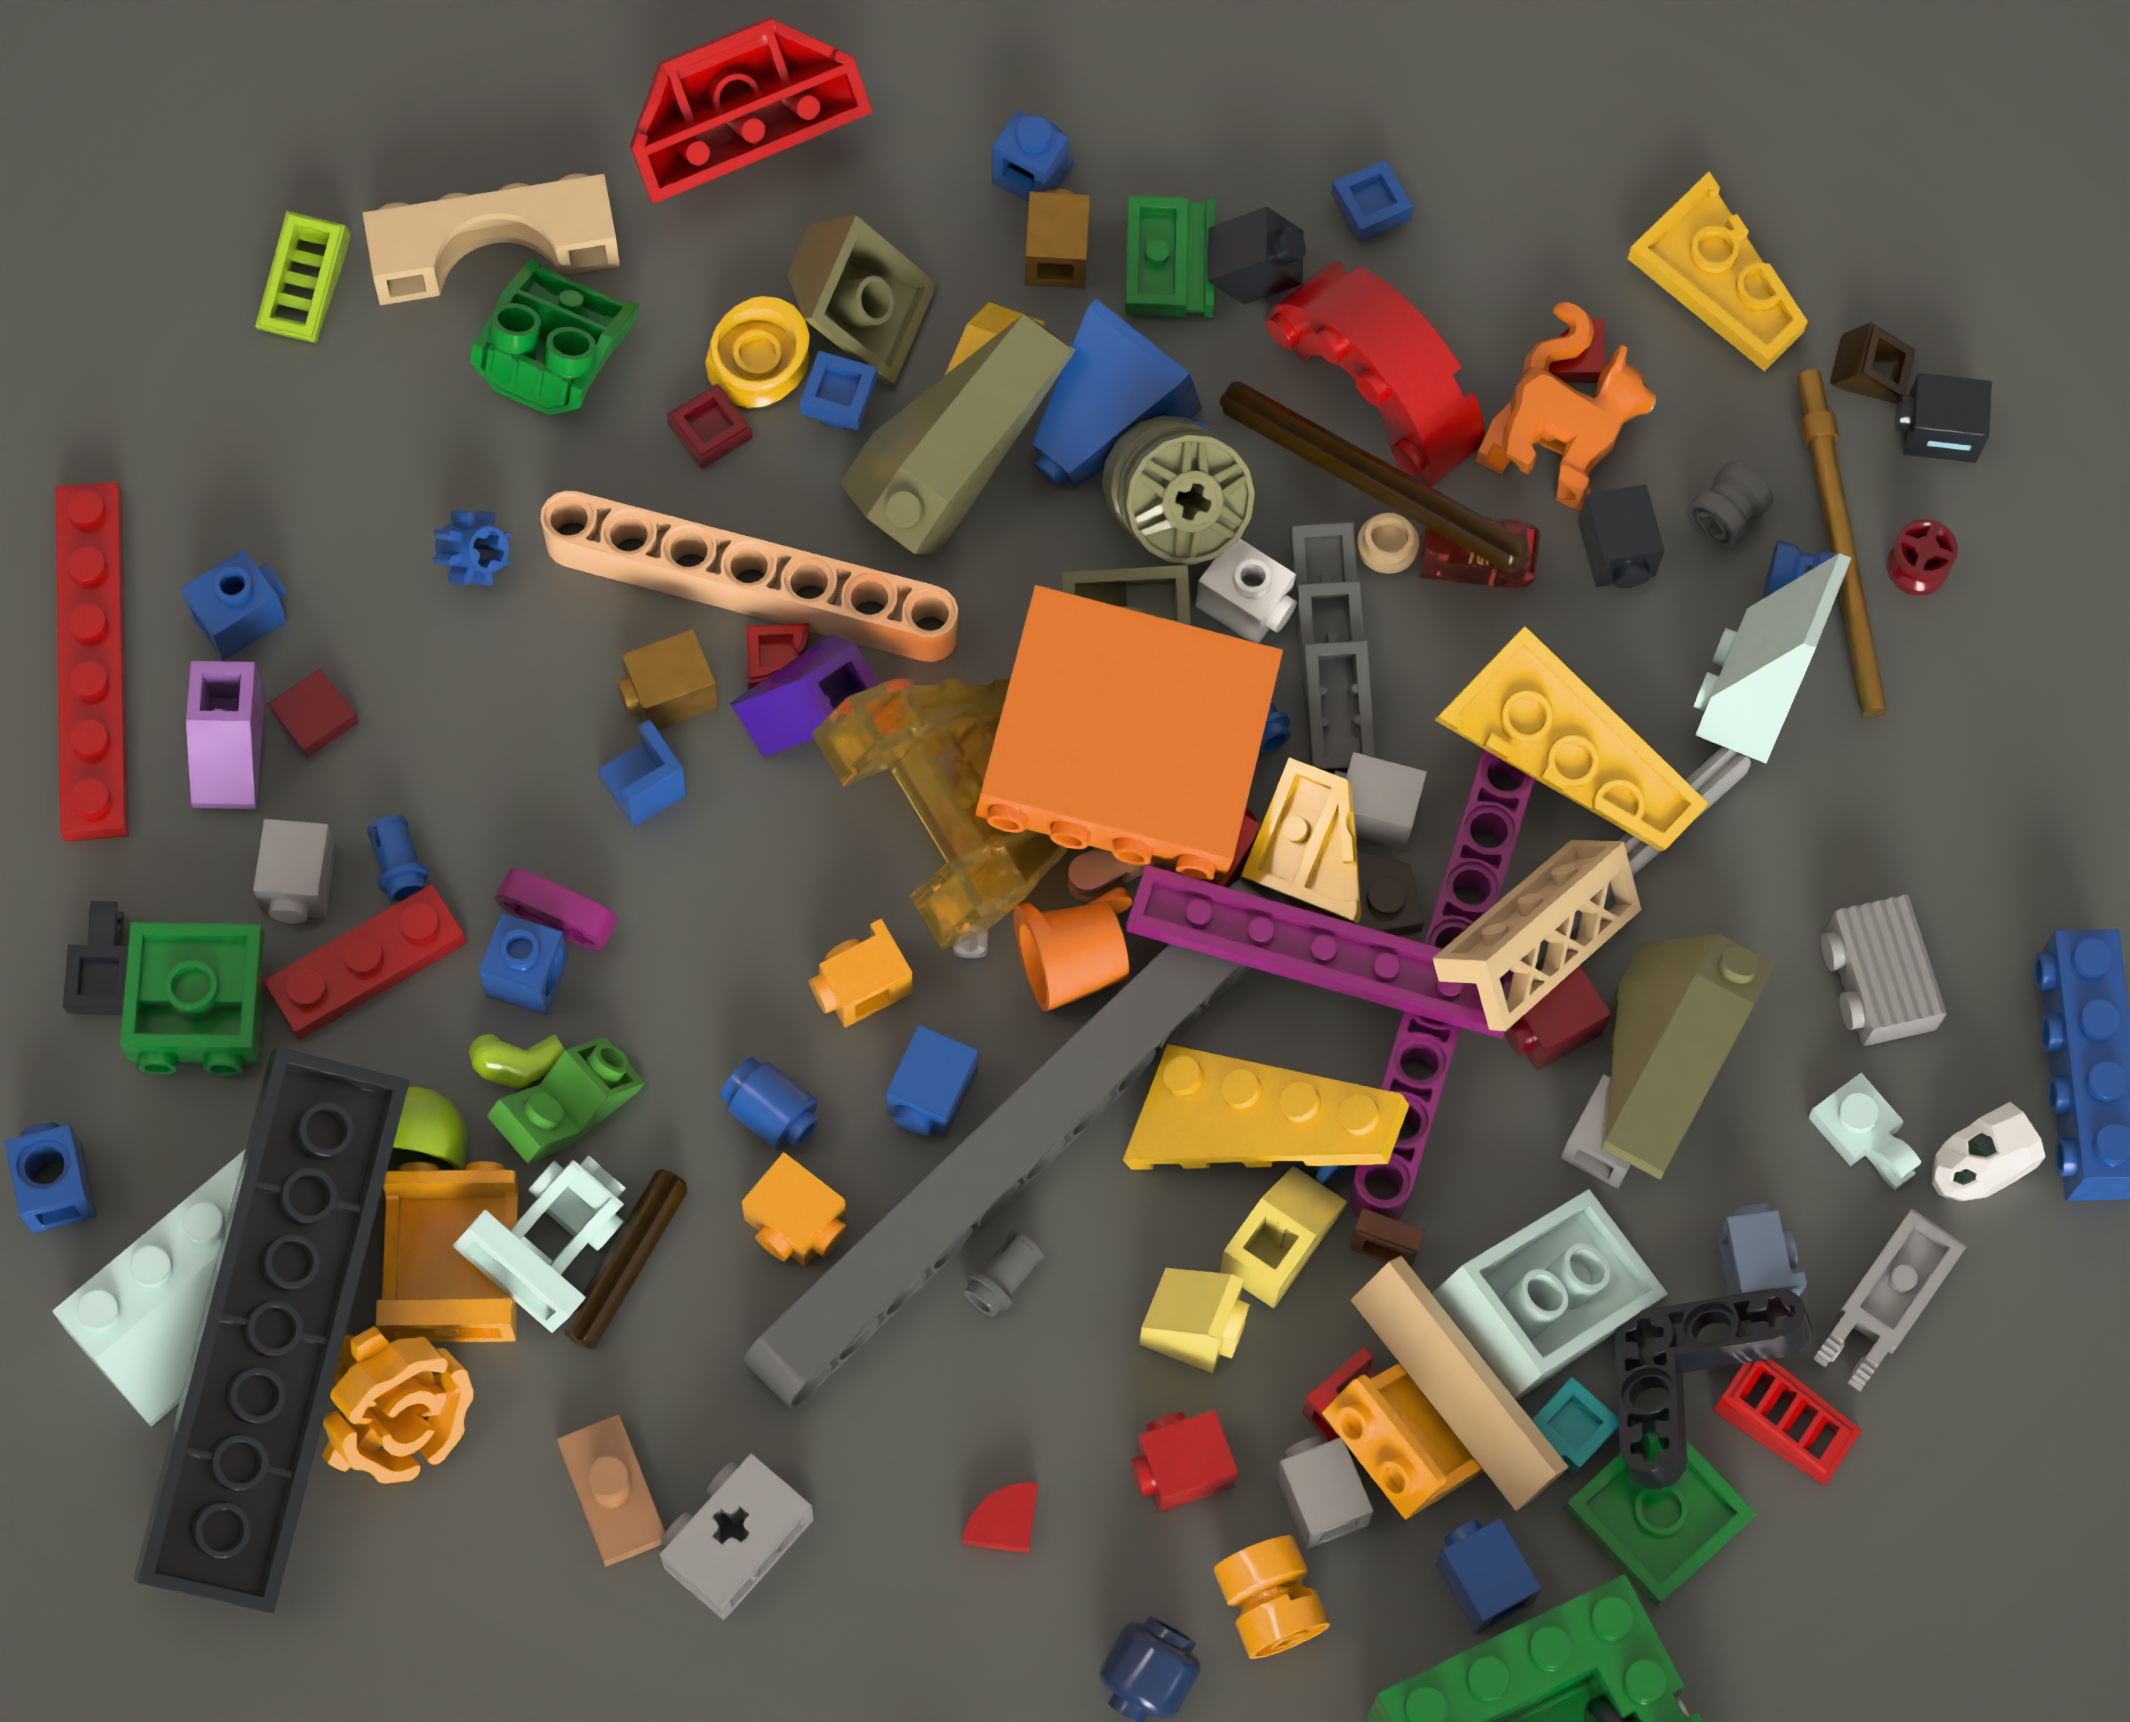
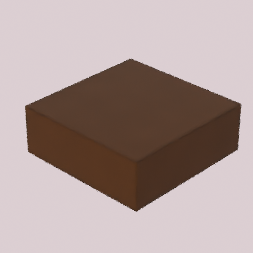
(1385, 1238)

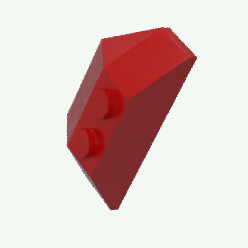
(741, 104)

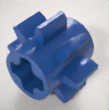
(471, 547)

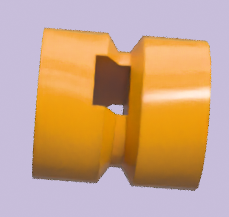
(1271, 1596)

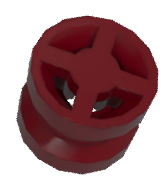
(1929, 543)

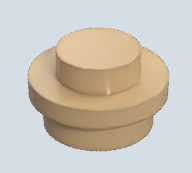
(1388, 543)

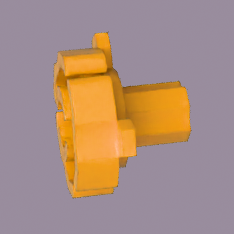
(383, 1400)

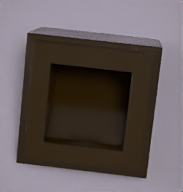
(1872, 363)

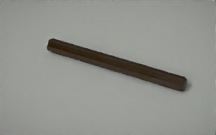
(1375, 477)

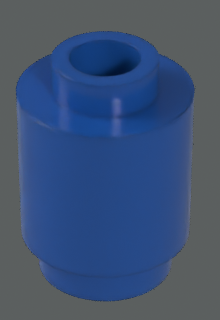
(770, 1104)

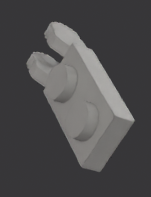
(1893, 1293)

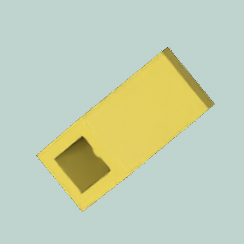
(1281, 1235)
(1195, 1317)

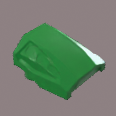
(549, 339)

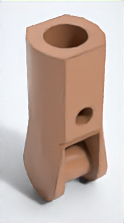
(1098, 874)

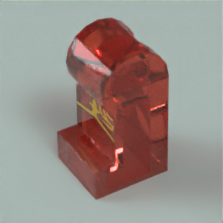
(1452, 563)

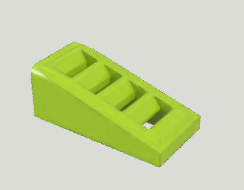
(294, 230)

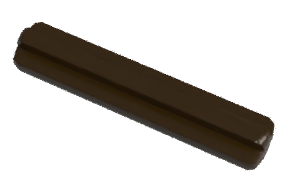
(626, 1258)

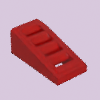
(1775, 1437)

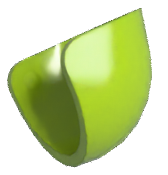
(433, 1126)

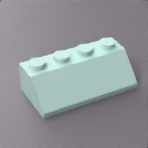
(148, 1302)

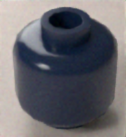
(1149, 1670)

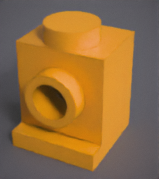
(862, 976)

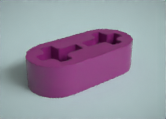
(556, 907)

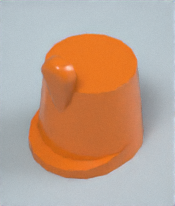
(1073, 948)

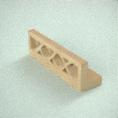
(1539, 911)

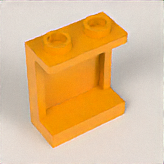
(426, 1281)
(1401, 1440)

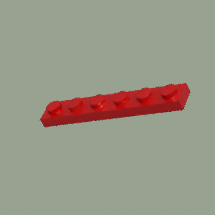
(91, 662)

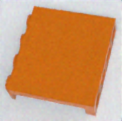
(1129, 734)

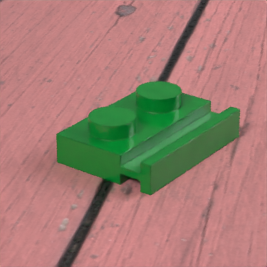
(1168, 256)

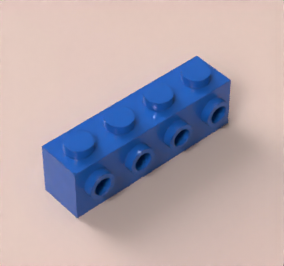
(2089, 1057)

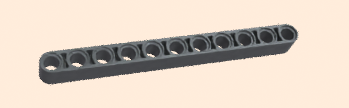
(989, 1169)

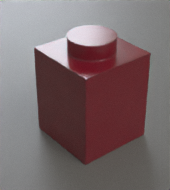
(1560, 1021)

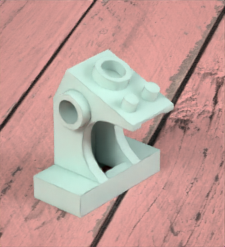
(577, 1198)

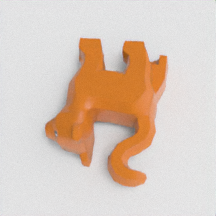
(1562, 418)

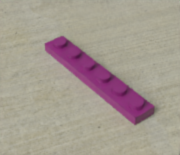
(1303, 947)

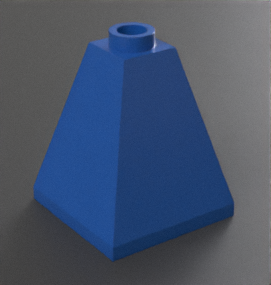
(1103, 393)

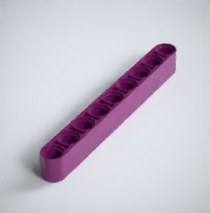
(1431, 1040)

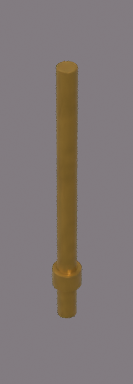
(1820, 434)

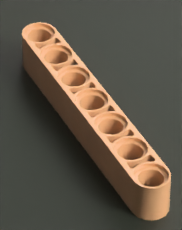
(728, 555)

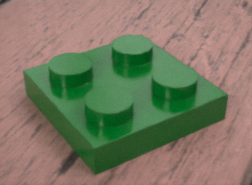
(1662, 1532)

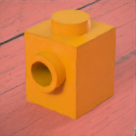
(795, 1213)

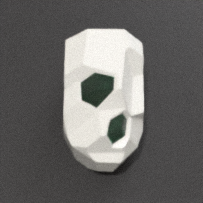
(1987, 1155)

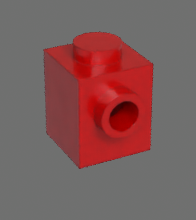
(1183, 1460)

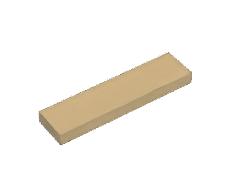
(1459, 1383)

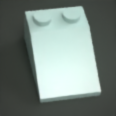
(1767, 662)
(1549, 1293)

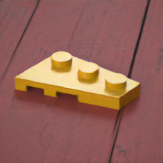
(1715, 272)

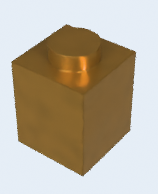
(1057, 239)
(668, 681)

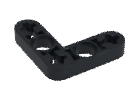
(1680, 1352)

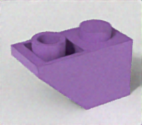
(224, 733)

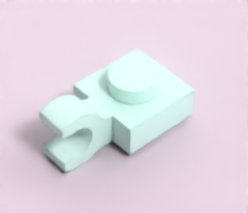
(1861, 1125)

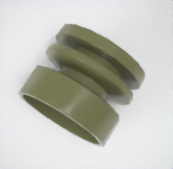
(1173, 456)

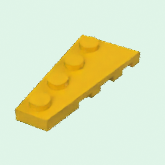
(1562, 734)

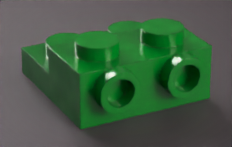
(193, 996)

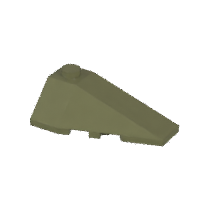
(1671, 1036)

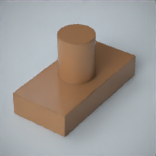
(612, 1490)

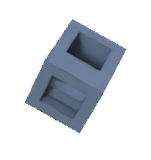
(1758, 1252)

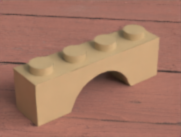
(421, 242)

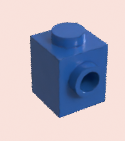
(235, 603)

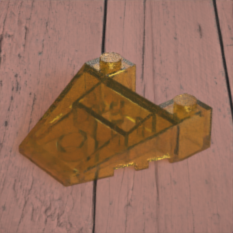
(939, 753)

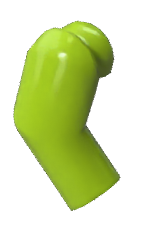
(513, 1065)

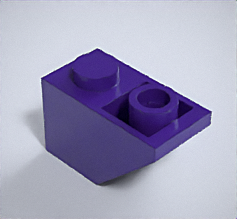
(802, 695)

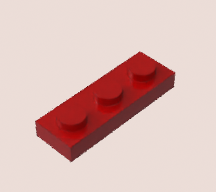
(365, 962)

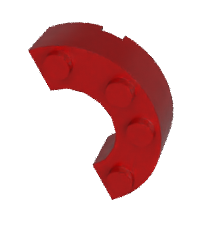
(1394, 361)

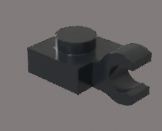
(98, 970)

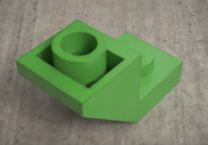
(569, 1102)

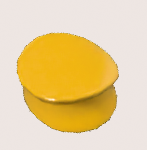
(759, 352)

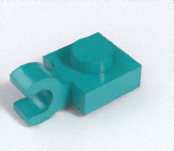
(1576, 1424)

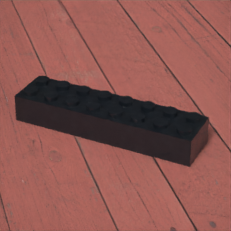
(271, 1331)

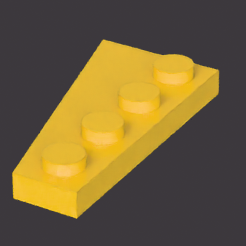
(1254, 1113)

